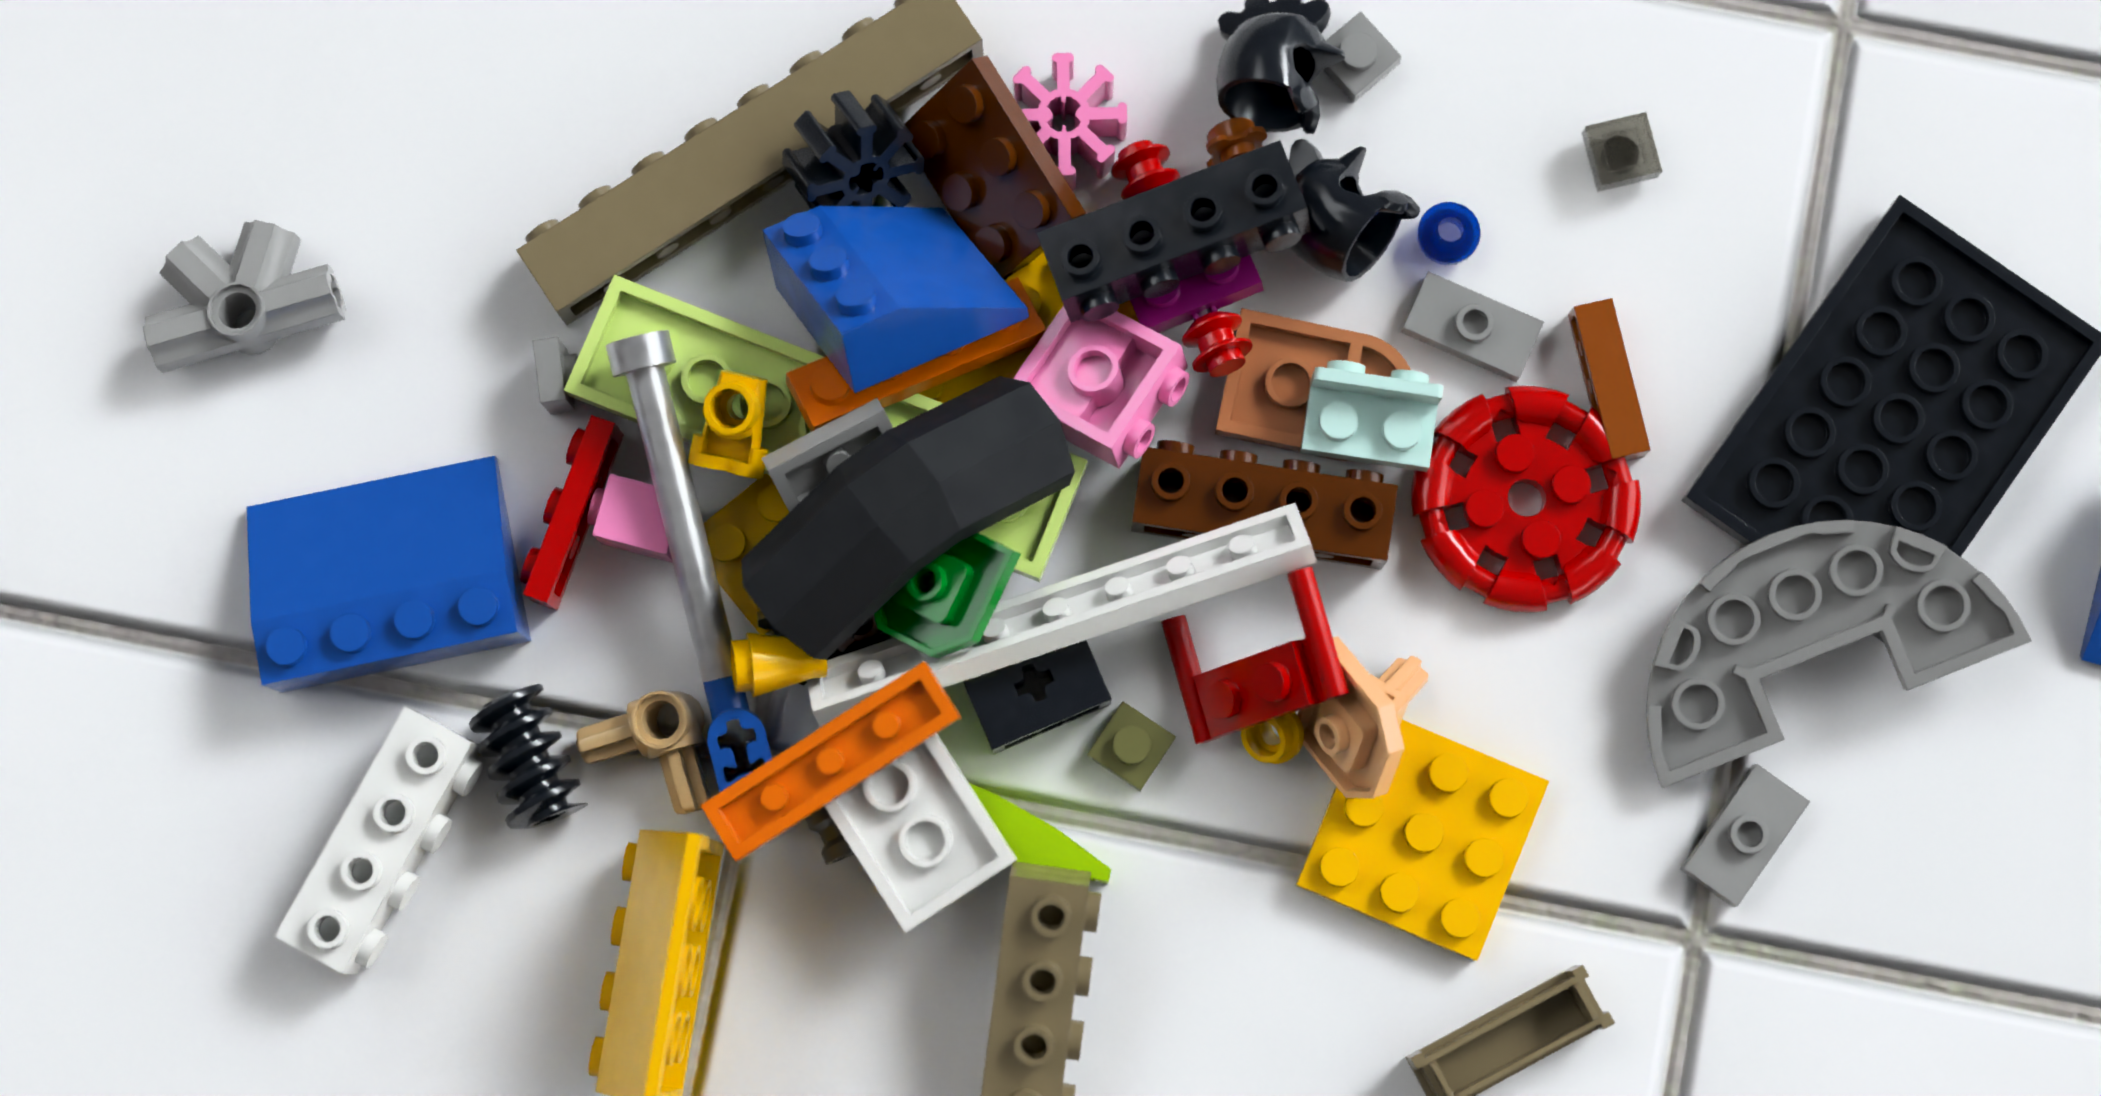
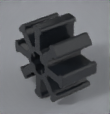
(854, 156)

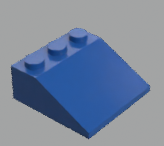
(887, 286)

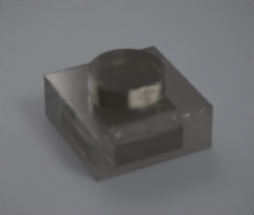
(1621, 151)

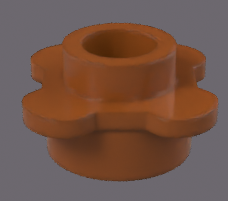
(1233, 139)

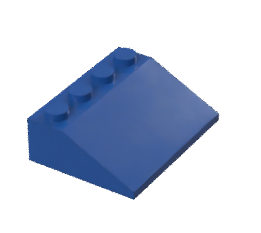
(383, 576)

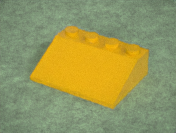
(658, 964)

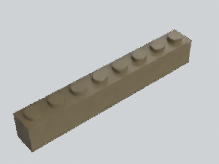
(739, 158)

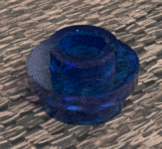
(1444, 251)

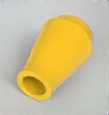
(771, 663)

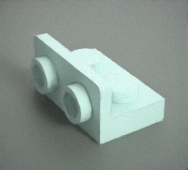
(1371, 416)

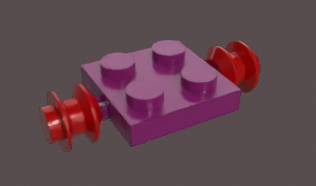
(1198, 295)

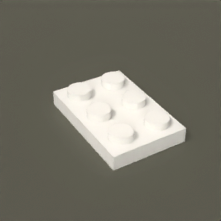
(921, 833)

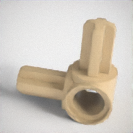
(640, 732)

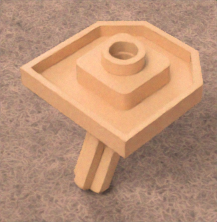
(1360, 733)

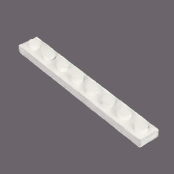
(1084, 607)

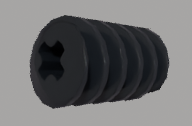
(525, 759)

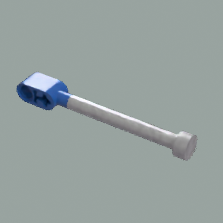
(643, 363)

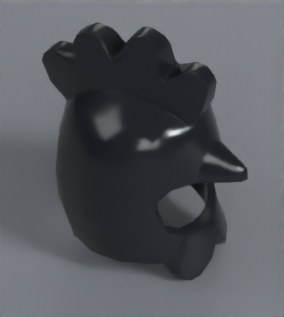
(1272, 61)
(1346, 226)

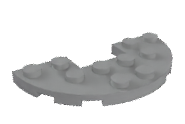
(1799, 599)

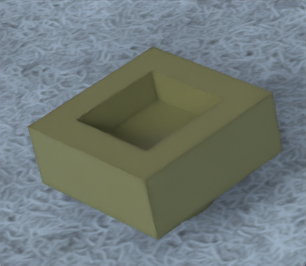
(1131, 746)

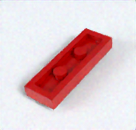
(566, 512)

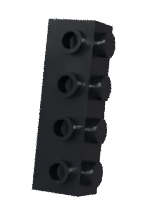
(1176, 233)

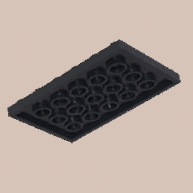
(1902, 394)

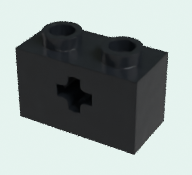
(1013, 719)

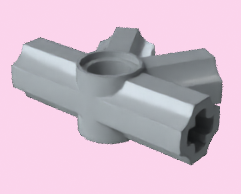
(221, 292)

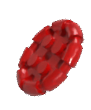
(1515, 538)

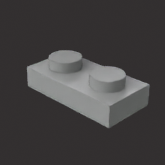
(808, 460)

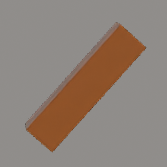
(1609, 377)

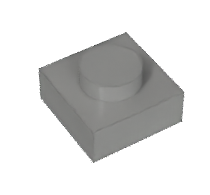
(1366, 57)
(552, 372)

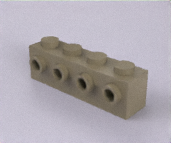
(1038, 981)

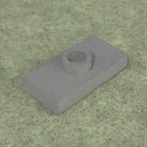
(1472, 326)
(1745, 835)

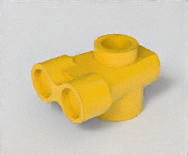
(726, 439)

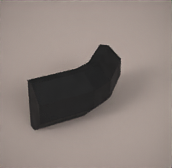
(902, 508)

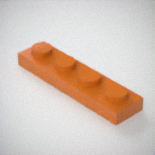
(825, 395)
(831, 761)

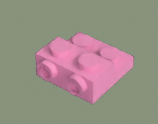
(1106, 381)

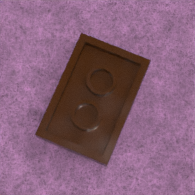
(991, 167)

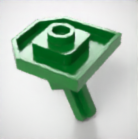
(950, 597)

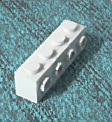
(380, 843)

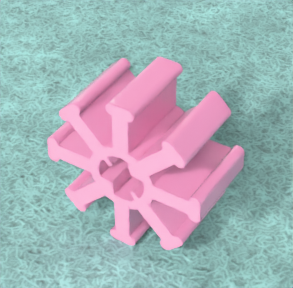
(1083, 105)

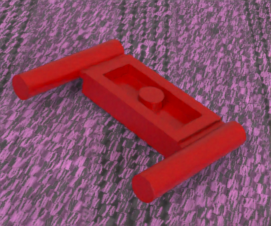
(1263, 683)

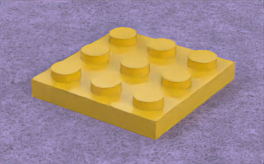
(1432, 847)

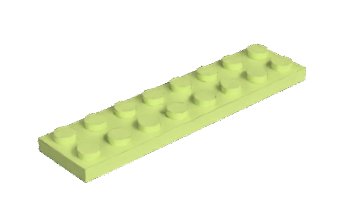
(712, 343)

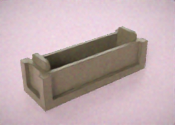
(1510, 1037)

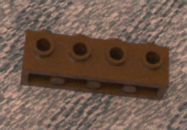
(1194, 494)

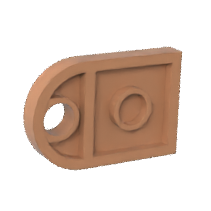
(1270, 392)

